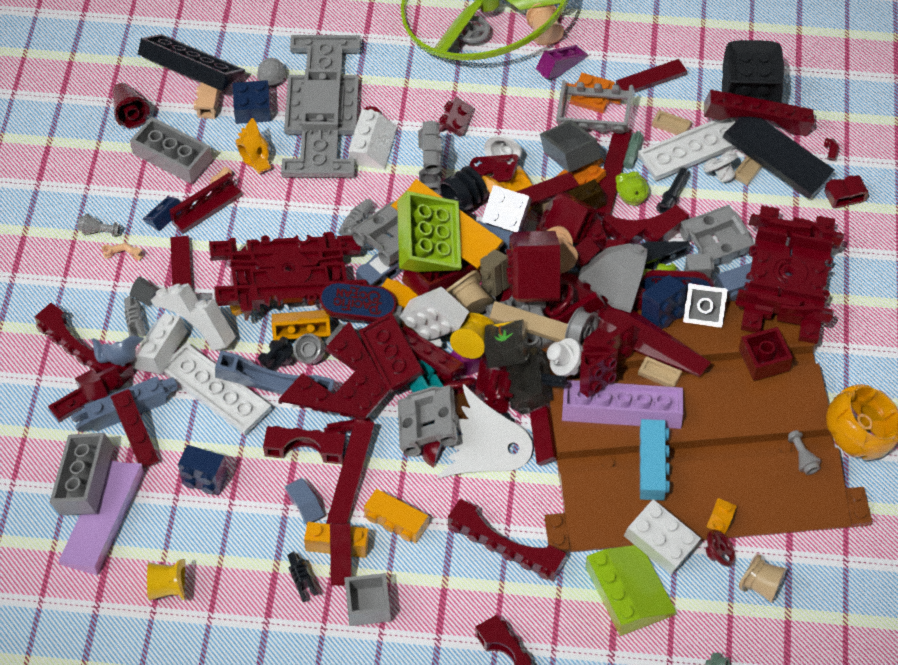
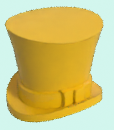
(470, 337)
(166, 580)

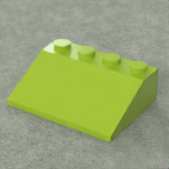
(428, 233)
(629, 588)

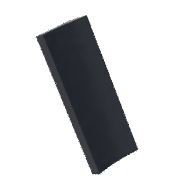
(189, 61)
(779, 155)

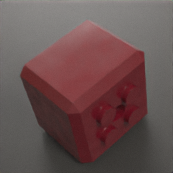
(534, 266)

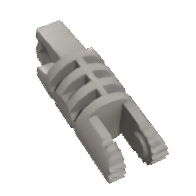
(356, 216)
(134, 317)

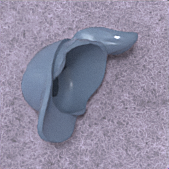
(118, 353)

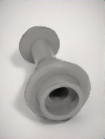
(88, 225)
(807, 461)

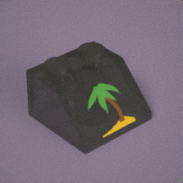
(506, 343)

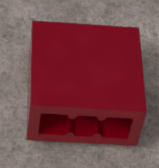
(570, 214)

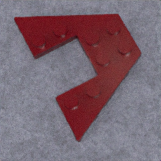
(356, 396)

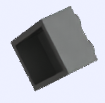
(570, 146)

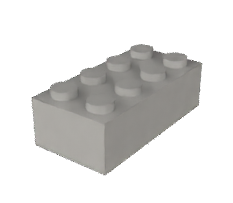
(171, 150)
(81, 474)

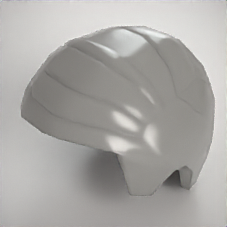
(271, 70)
(309, 348)

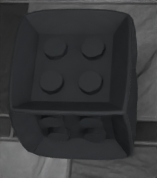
(754, 69)

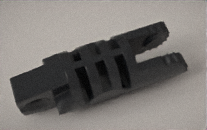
(301, 576)

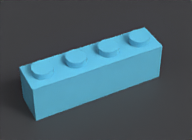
(652, 459)

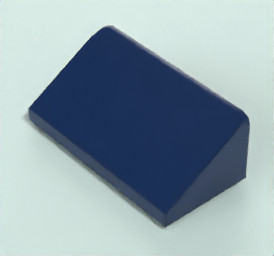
(160, 215)

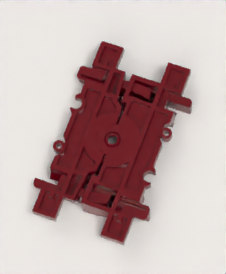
(311, 261)
(795, 297)

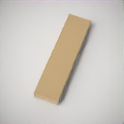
(533, 323)

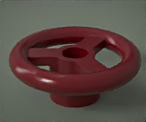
(565, 301)
(457, 384)
(717, 549)

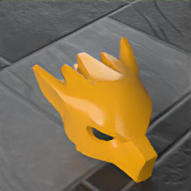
(253, 147)

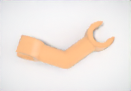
(135, 252)

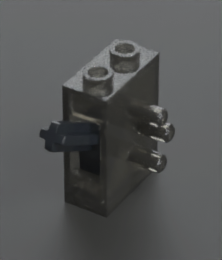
(532, 382)

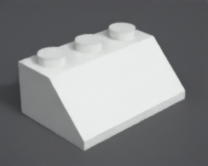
(372, 140)
(159, 344)

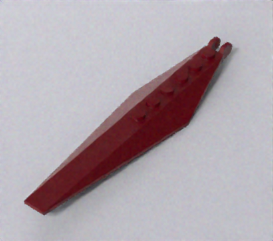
(647, 338)

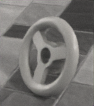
(472, 32)

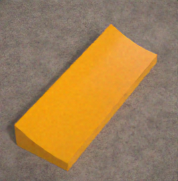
(474, 238)

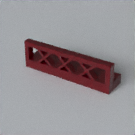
(205, 205)

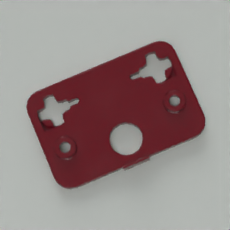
(496, 164)
(482, 384)

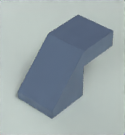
(304, 499)

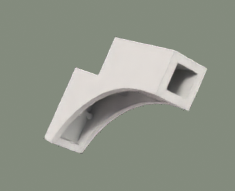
(201, 314)

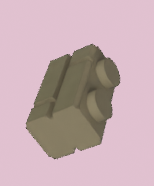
(494, 273)

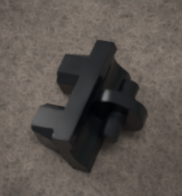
(277, 355)

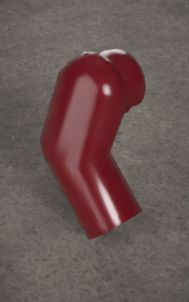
(833, 148)

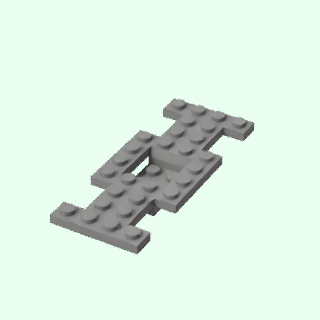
(314, 106)

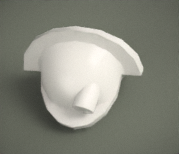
(502, 146)

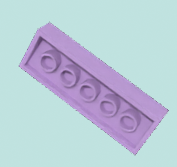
(624, 404)
(95, 532)

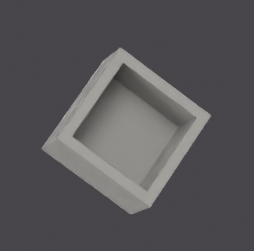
(367, 599)

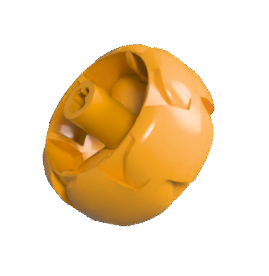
(878, 416)

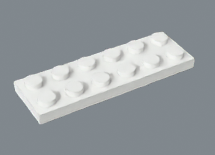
(687, 148)
(225, 398)

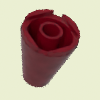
(129, 107)

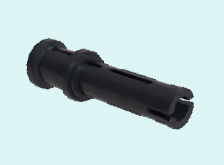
(671, 196)

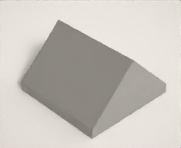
(705, 305)

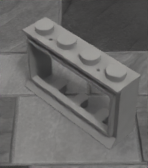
(597, 91)

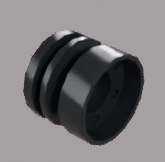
(464, 187)

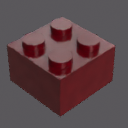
(765, 353)

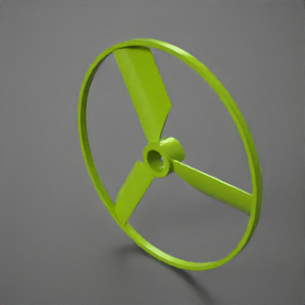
(465, 16)

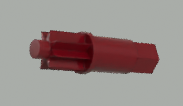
(341, 426)

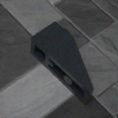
(664, 252)

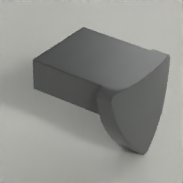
(143, 291)

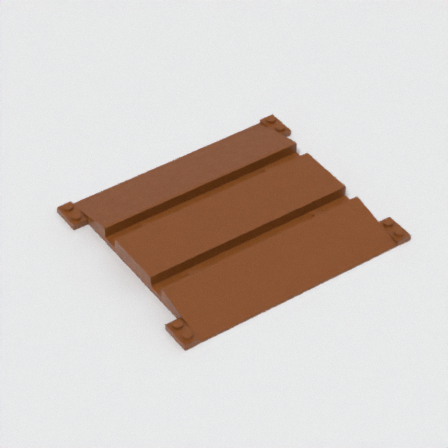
(727, 449)

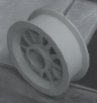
(581, 325)

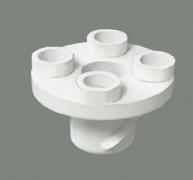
(722, 166)
(565, 357)

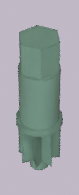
(633, 147)

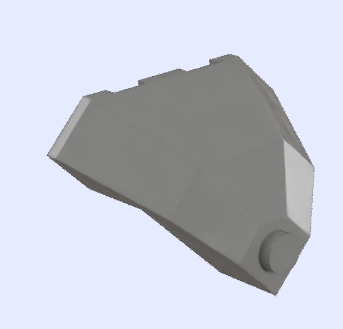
(616, 274)

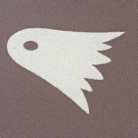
(487, 441)

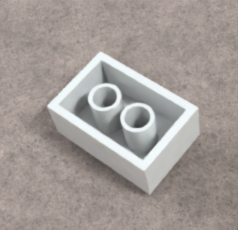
(434, 314)
(662, 537)

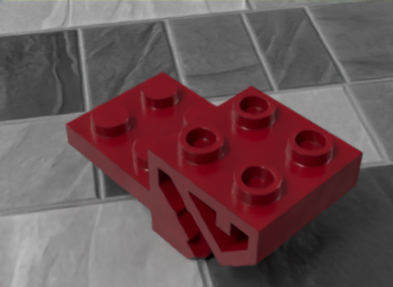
(601, 357)

